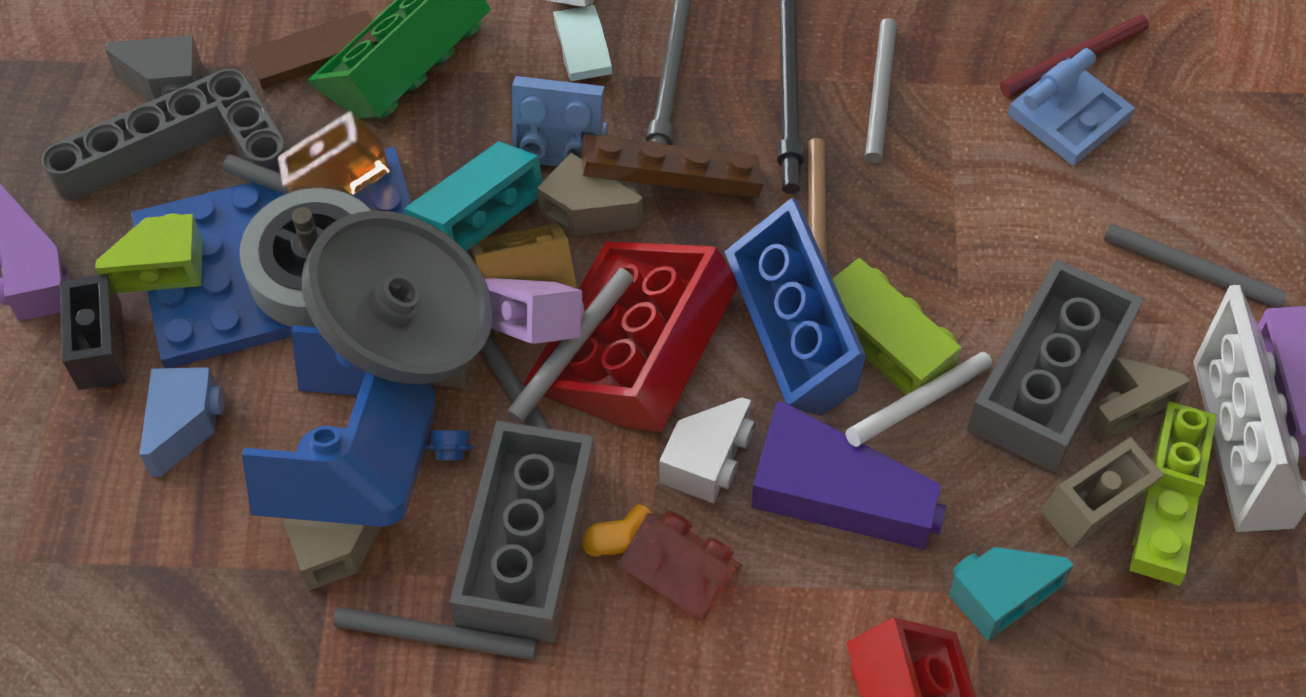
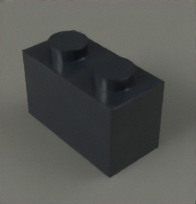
(92, 332)

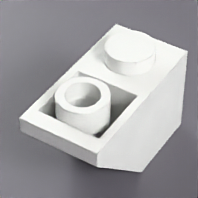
(703, 449)

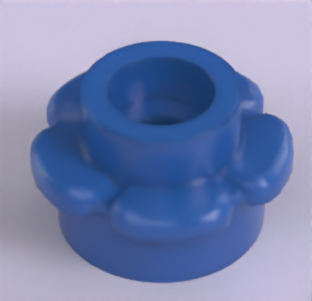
(449, 444)

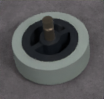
(279, 243)

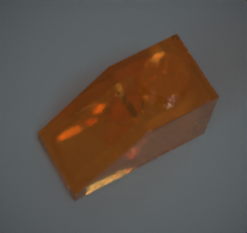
(337, 157)

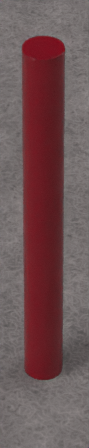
(1096, 44)

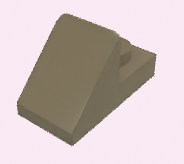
(1138, 395)

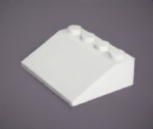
(1250, 427)

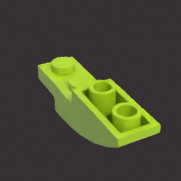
(1170, 505)

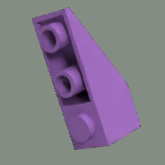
(28, 263)

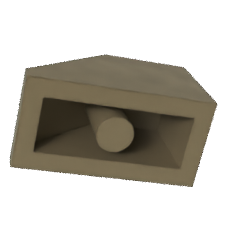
(1100, 492)

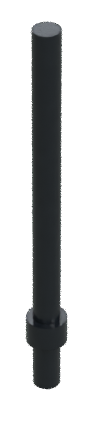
(790, 149)

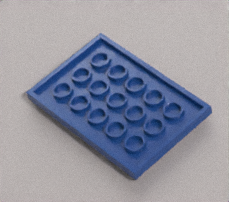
(221, 312)

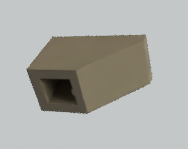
(588, 203)
(329, 549)

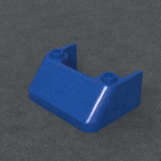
(349, 472)

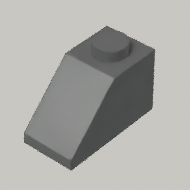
(156, 64)

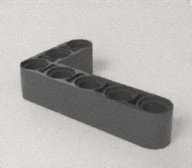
(162, 130)

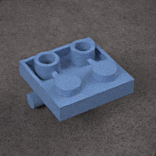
(1071, 109)
(554, 116)

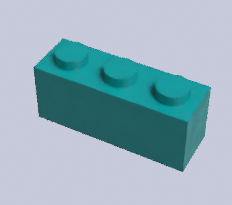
(481, 194)

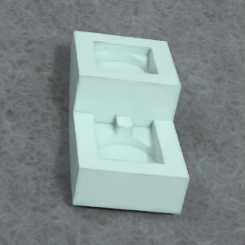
(582, 43)

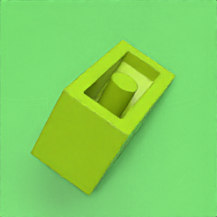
(155, 255)

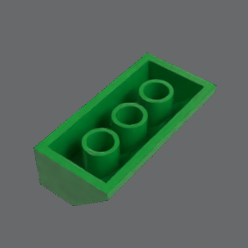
(410, 41)

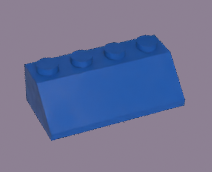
(797, 311)

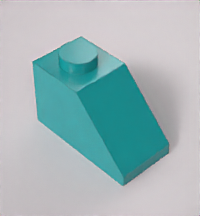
(1005, 586)

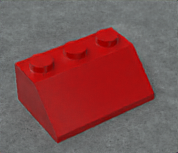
(909, 661)

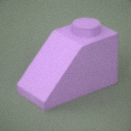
(536, 309)

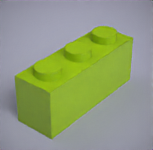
(894, 329)

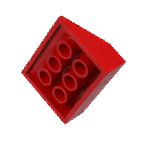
(651, 336)

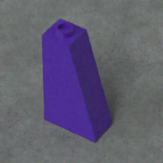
(824, 480)

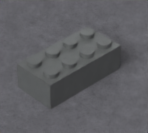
(1054, 365)
(524, 532)

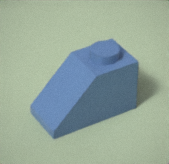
(178, 415)

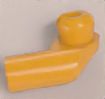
(613, 536)

